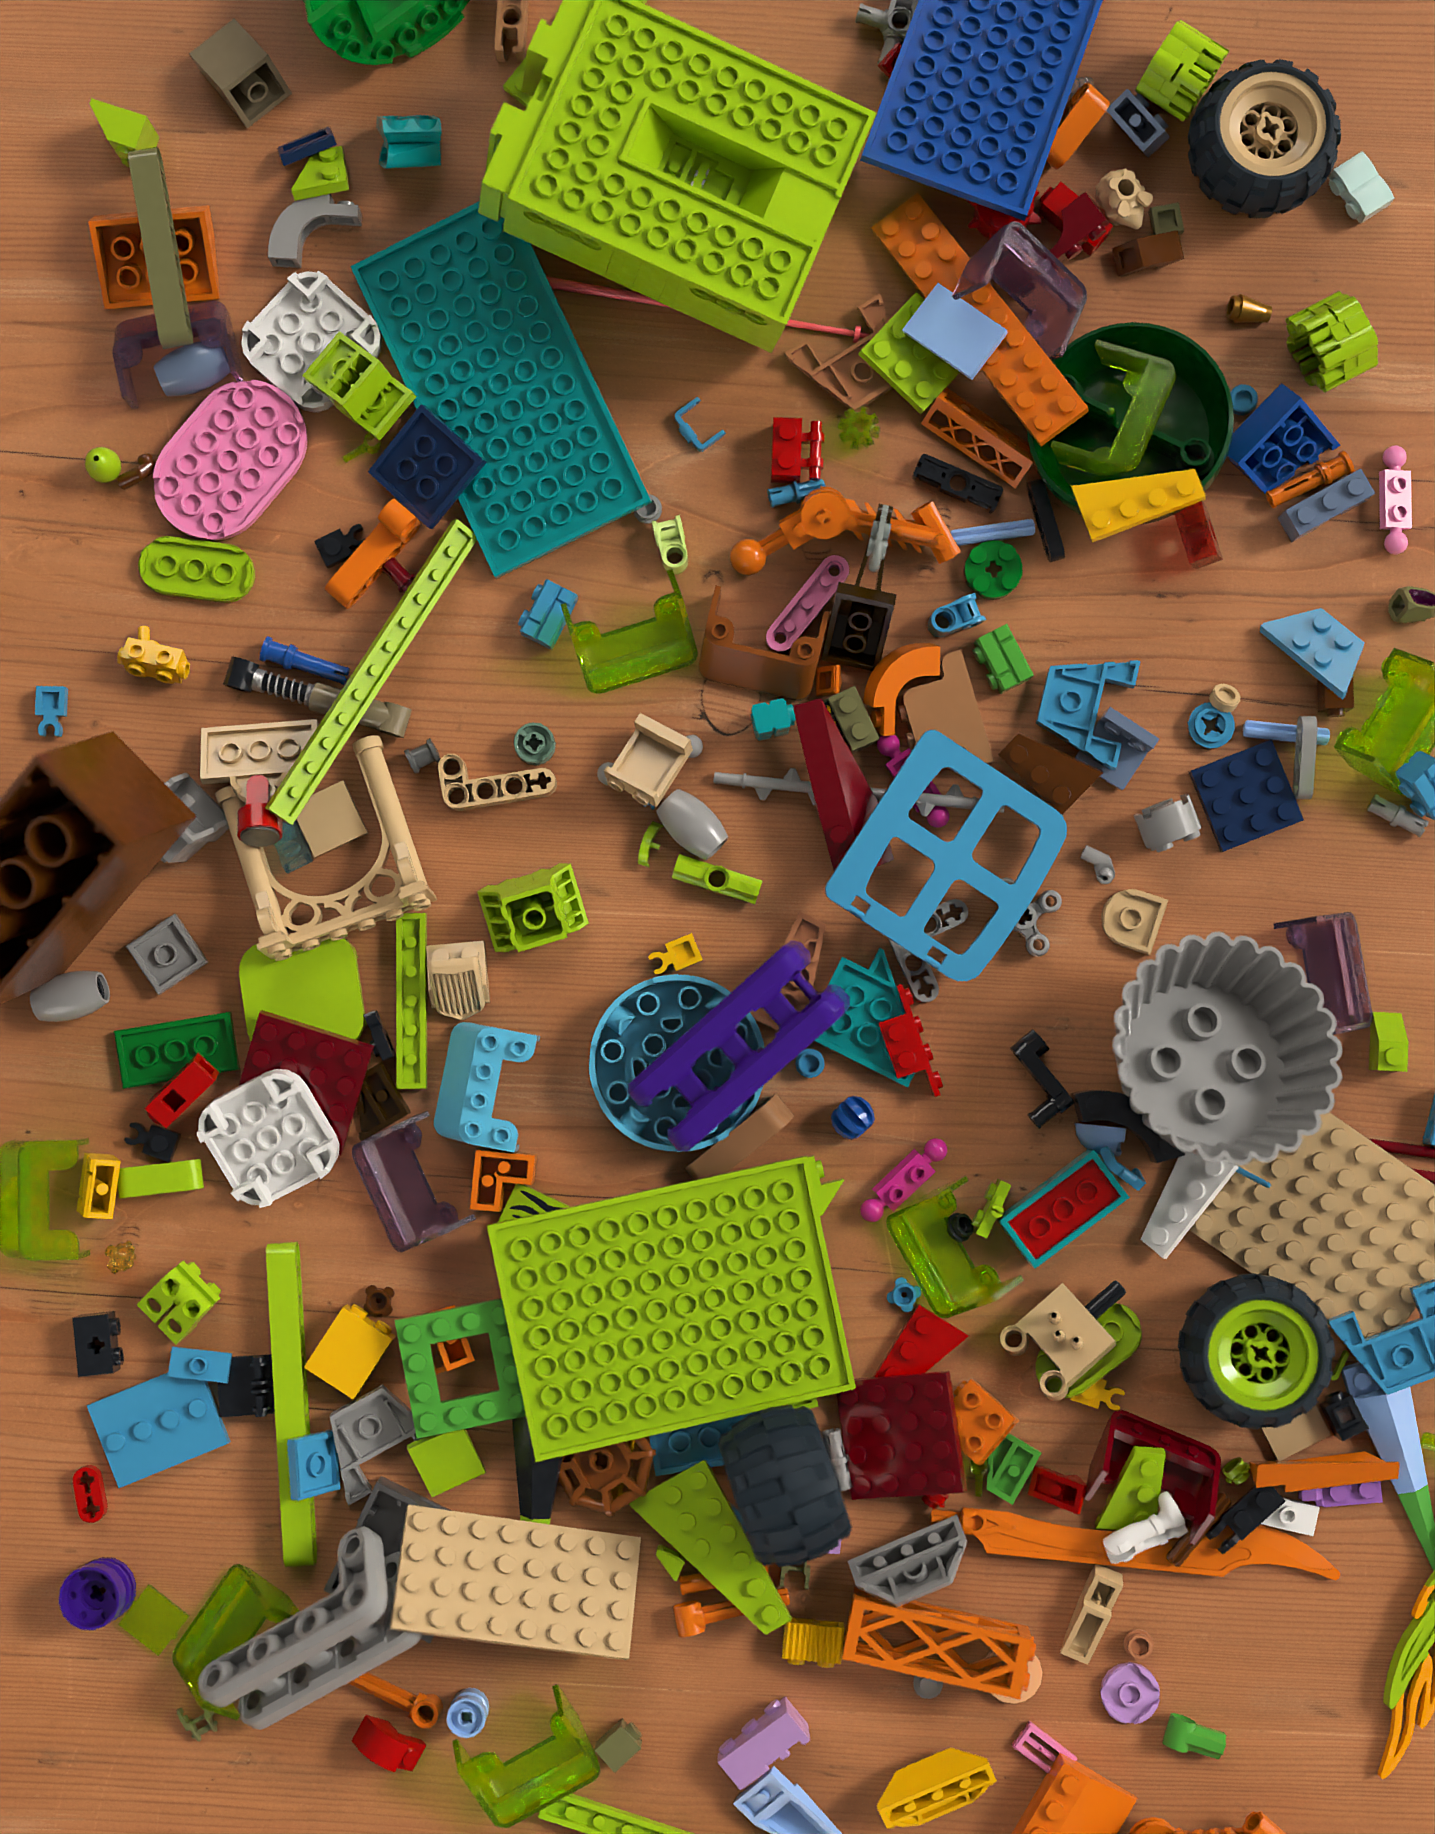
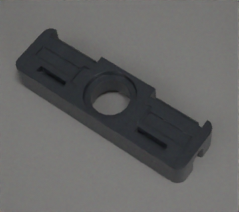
(977, 490)

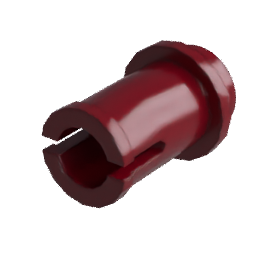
(398, 574)

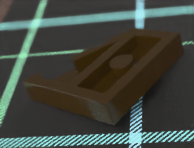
(379, 1102)

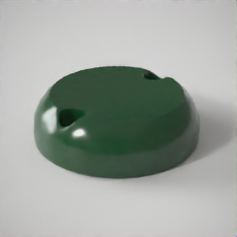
(1193, 420)

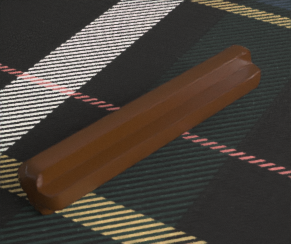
(1183, 1548)

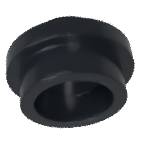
(959, 1227)

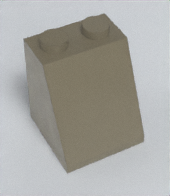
(241, 73)

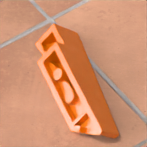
(1323, 1471)

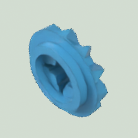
(1224, 724)

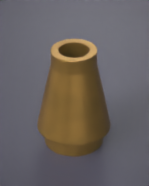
(1245, 309)

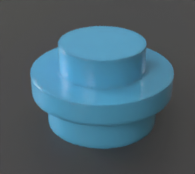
(809, 1063)

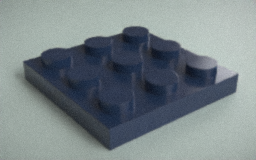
(427, 466)
(1246, 795)

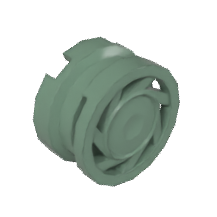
(534, 743)

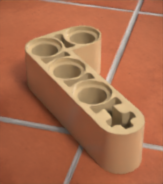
(499, 782)

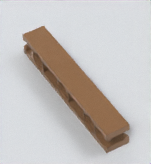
(505, 10)

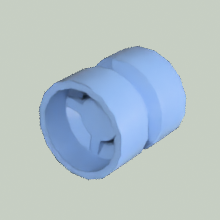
(468, 1712)

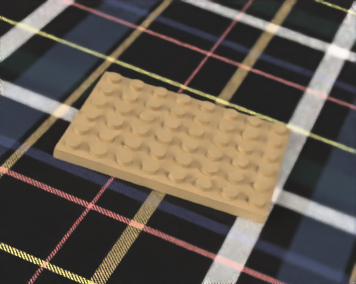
(1334, 1223)

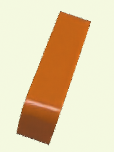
(365, 564)

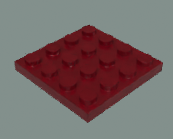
(324, 1060)
(902, 1436)

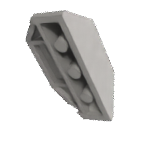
(912, 1563)

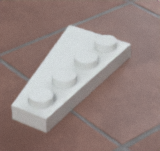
(1184, 1198)

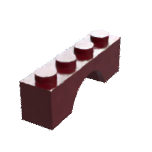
(1080, 223)

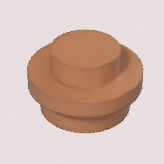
(1138, 1644)

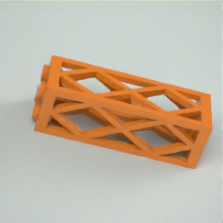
(1004, 1680)

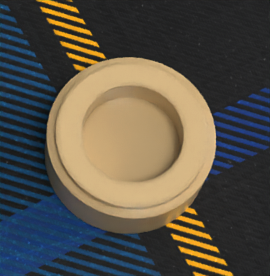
(1224, 698)

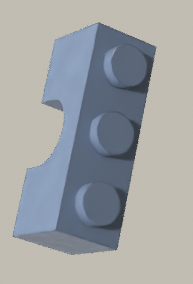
(1326, 504)

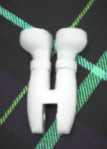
(1146, 1534)

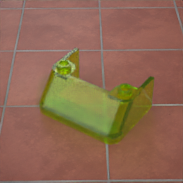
(1149, 383)
(637, 649)
(940, 1262)
(226, 1622)
(534, 1777)

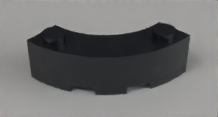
(1115, 1107)

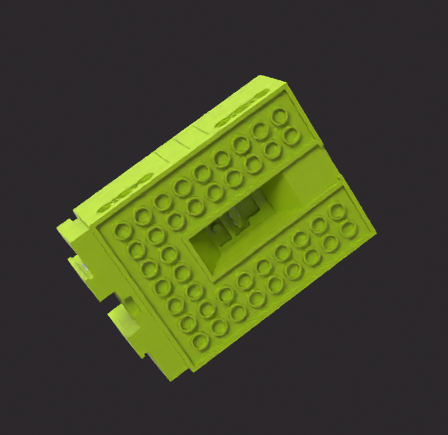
(672, 164)

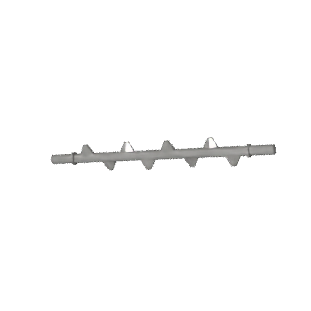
(792, 782)

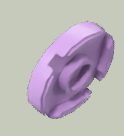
(1129, 1693)

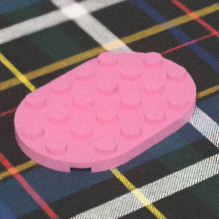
(230, 460)

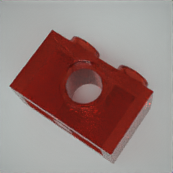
(1198, 535)

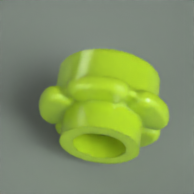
(1236, 1471)

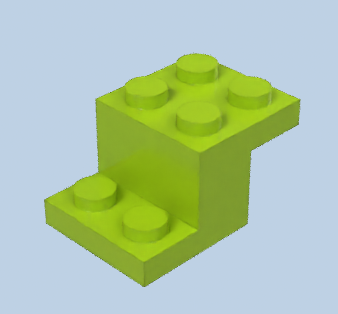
(359, 385)

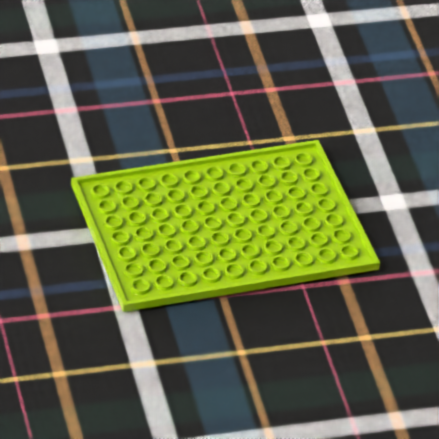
(671, 1307)

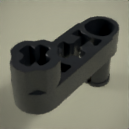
(1028, 1052)

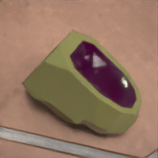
(1412, 605)

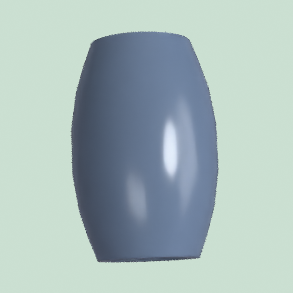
(191, 369)

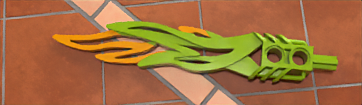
(1411, 1656)

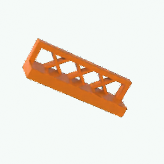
(981, 427)

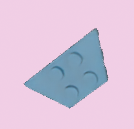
(1319, 646)

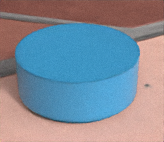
(1243, 399)

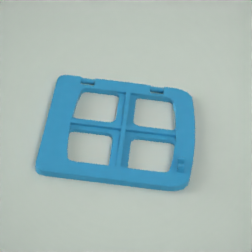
(951, 859)

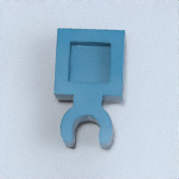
(51, 704)

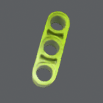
(160, 1178)

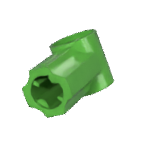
(1185, 1735)

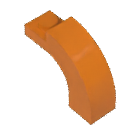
(891, 675)

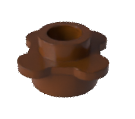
(371, 1304)

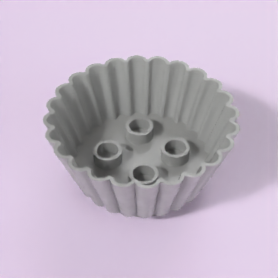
(1226, 1049)

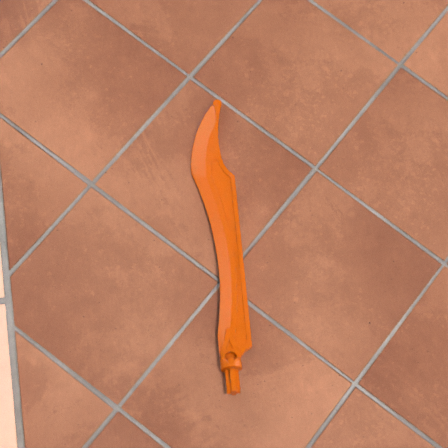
(1026, 1537)

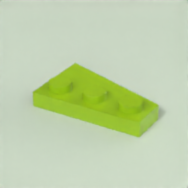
(1136, 1491)

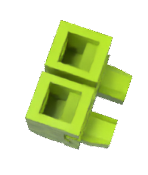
(189, 1294)

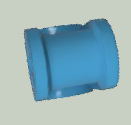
(961, 616)

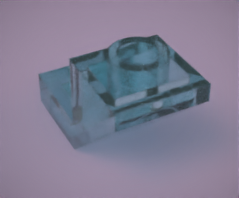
(293, 848)

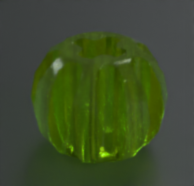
(851, 433)

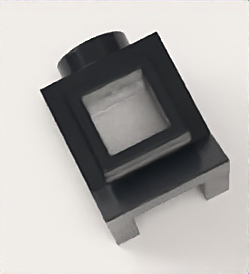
(1343, 1415)

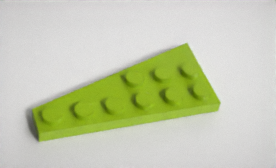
(705, 1530)

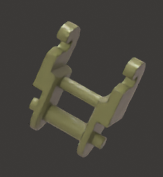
(805, 1569)
(189, 1724)

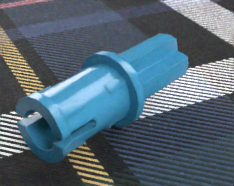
(792, 493)

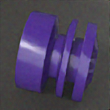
(82, 1600)

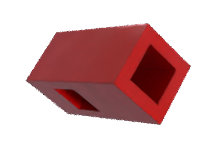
(1054, 201)
(181, 1091)

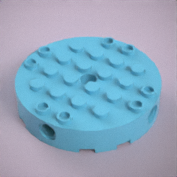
(639, 1030)

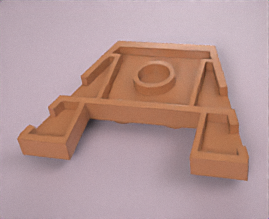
(846, 374)

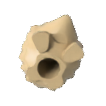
(1122, 198)

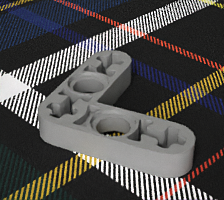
(901, 954)

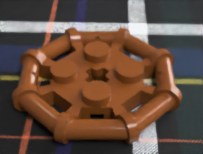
(605, 1479)

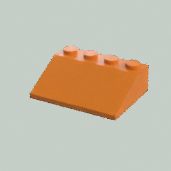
(123, 263)
(1075, 1802)

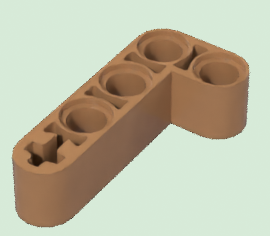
(742, 1140)

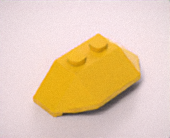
(934, 1787)

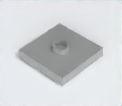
(167, 954)

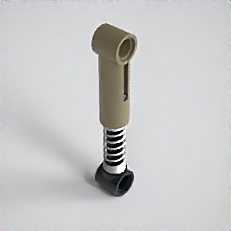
(247, 677)

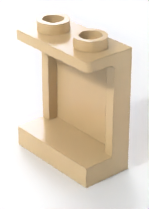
(649, 761)

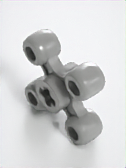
(1034, 910)

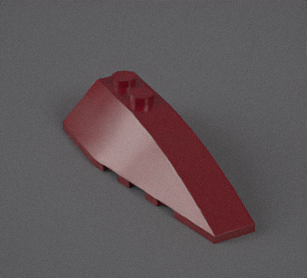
(836, 780)

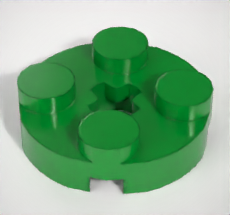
(1003, 556)

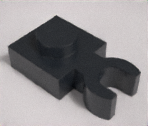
(337, 547)
(381, 1040)
(157, 1141)

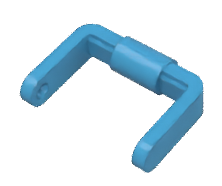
(687, 431)
(1132, 1177)

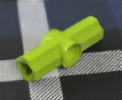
(698, 872)

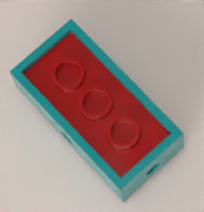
(1062, 1208)

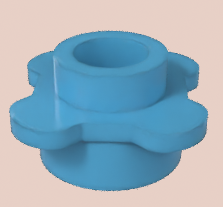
(906, 1303)

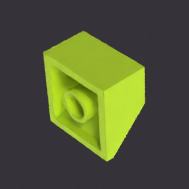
(124, 129)

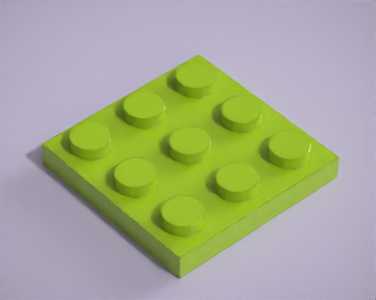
(905, 363)

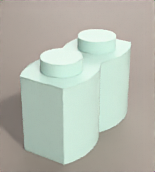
(1360, 187)

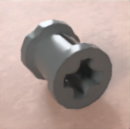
(422, 755)

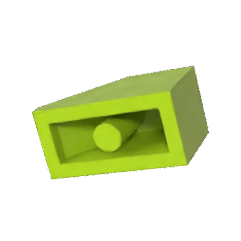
(1388, 1043)

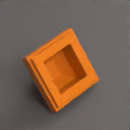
(828, 680)

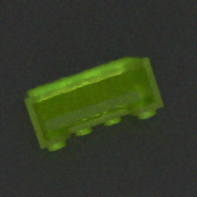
(1398, 724)
(25, 1199)

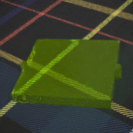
(154, 1620)

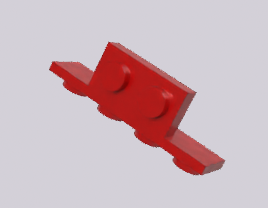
(905, 1044)

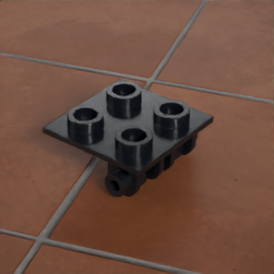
(248, 1387)

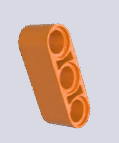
(1077, 121)

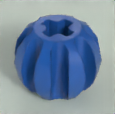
(852, 1117)

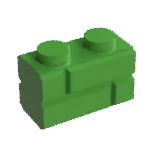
(1002, 659)

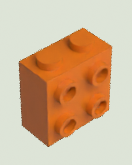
(980, 1420)

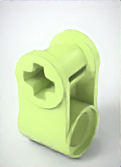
(671, 539)

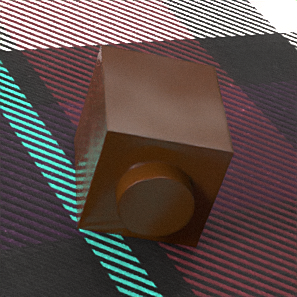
(1333, 704)

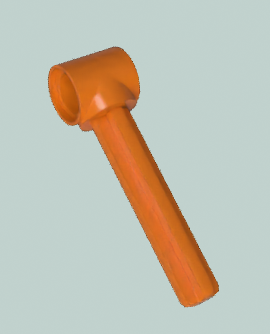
(692, 1617)
(401, 1698)

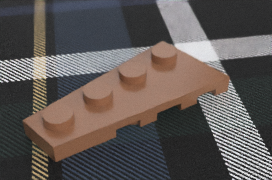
(810, 934)

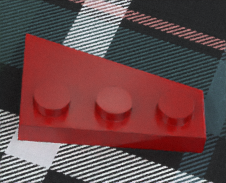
(920, 1344)

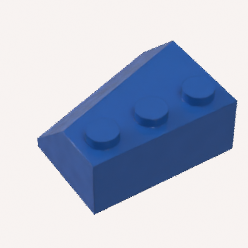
(1279, 440)

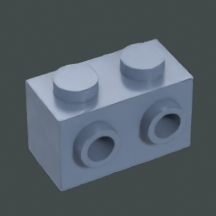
(1138, 123)

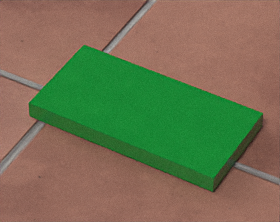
(160, 1050)

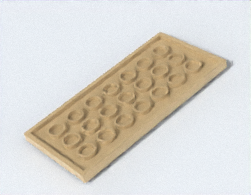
(516, 1583)

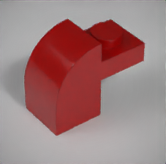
(386, 1746)

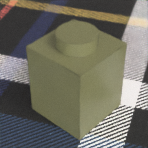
(619, 1744)

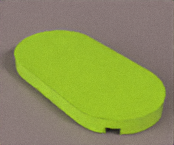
(196, 569)
(1123, 1328)

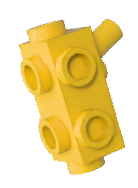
(149, 658)

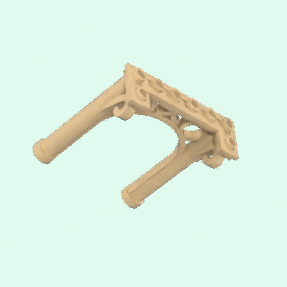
(410, 883)

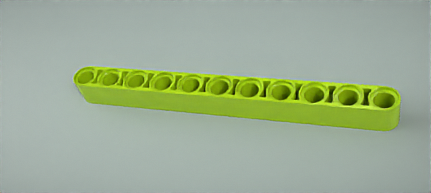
(290, 1394)

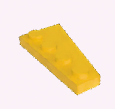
(1128, 502)

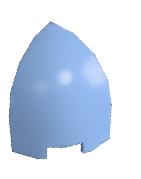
(1100, 1136)

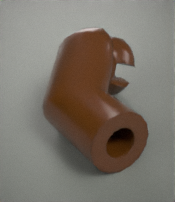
(139, 473)

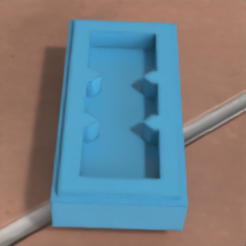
(200, 1364)

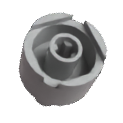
(1168, 822)

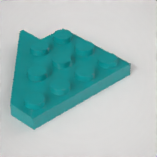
(871, 1001)

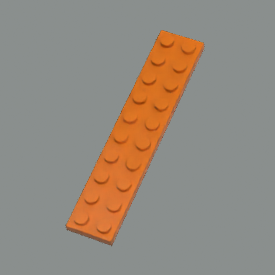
(1018, 365)

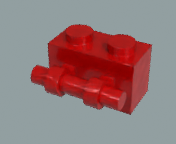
(786, 450)

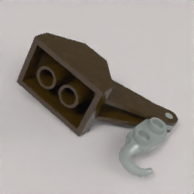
(859, 613)

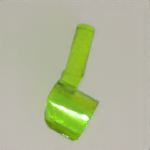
(363, 448)
(978, 1471)

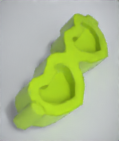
(647, 842)

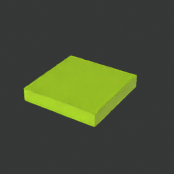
(446, 1460)

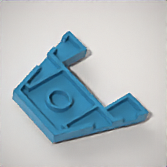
(1072, 704)
(1398, 1355)

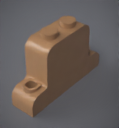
(947, 708)

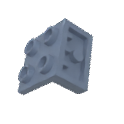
(1135, 746)

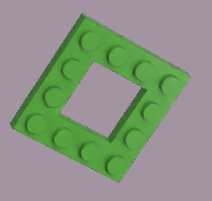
(428, 1411)

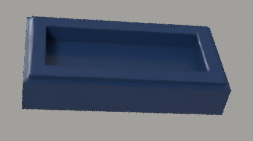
(306, 146)

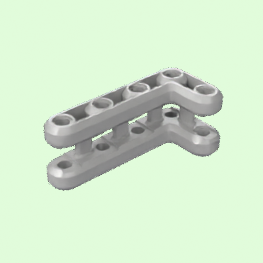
(317, 1646)

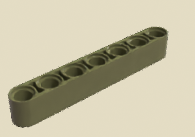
(160, 248)

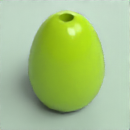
(102, 464)

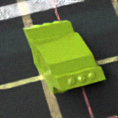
(533, 909)

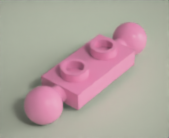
(1395, 500)

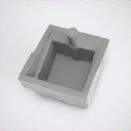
(205, 828)

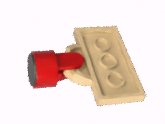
(255, 764)

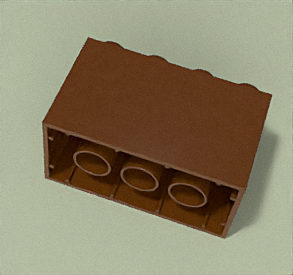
(73, 849)

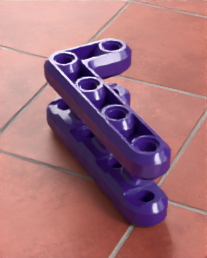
(719, 1031)

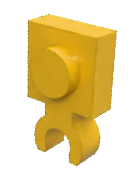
(680, 953)
(1098, 1393)

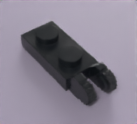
(1246, 1515)

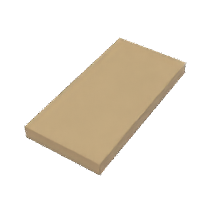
(1302, 1431)

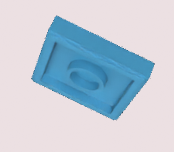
(313, 1465)

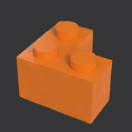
(495, 1169)

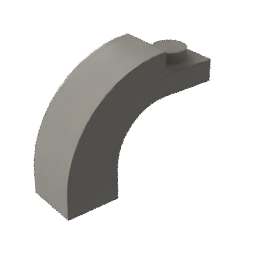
(300, 220)

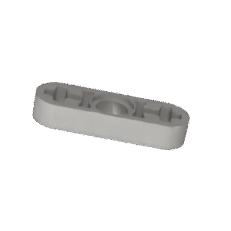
(1305, 757)

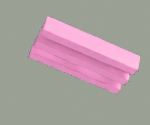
(1024, 1736)

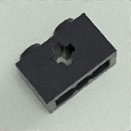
(91, 1357)

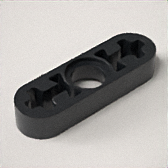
(1045, 520)

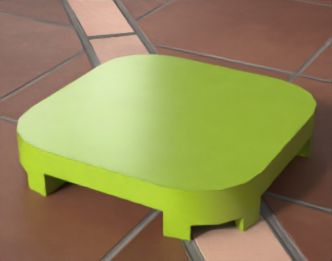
(308, 987)

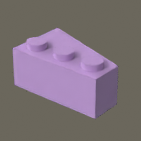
(763, 1742)

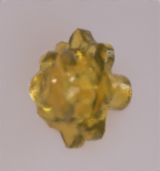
(121, 1256)

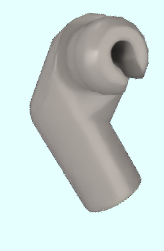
(1102, 864)

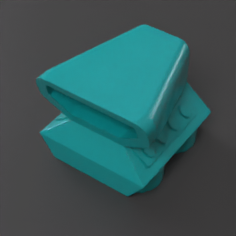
(410, 141)

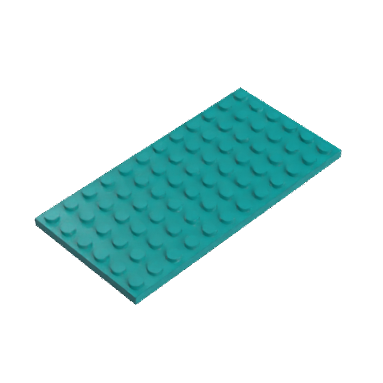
(504, 372)

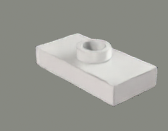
(1294, 1517)

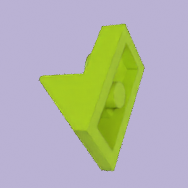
(823, 1191)

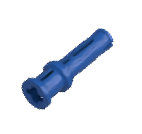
(291, 657)

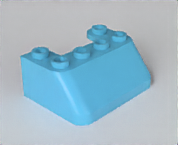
(472, 1083)

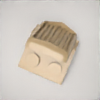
(458, 978)

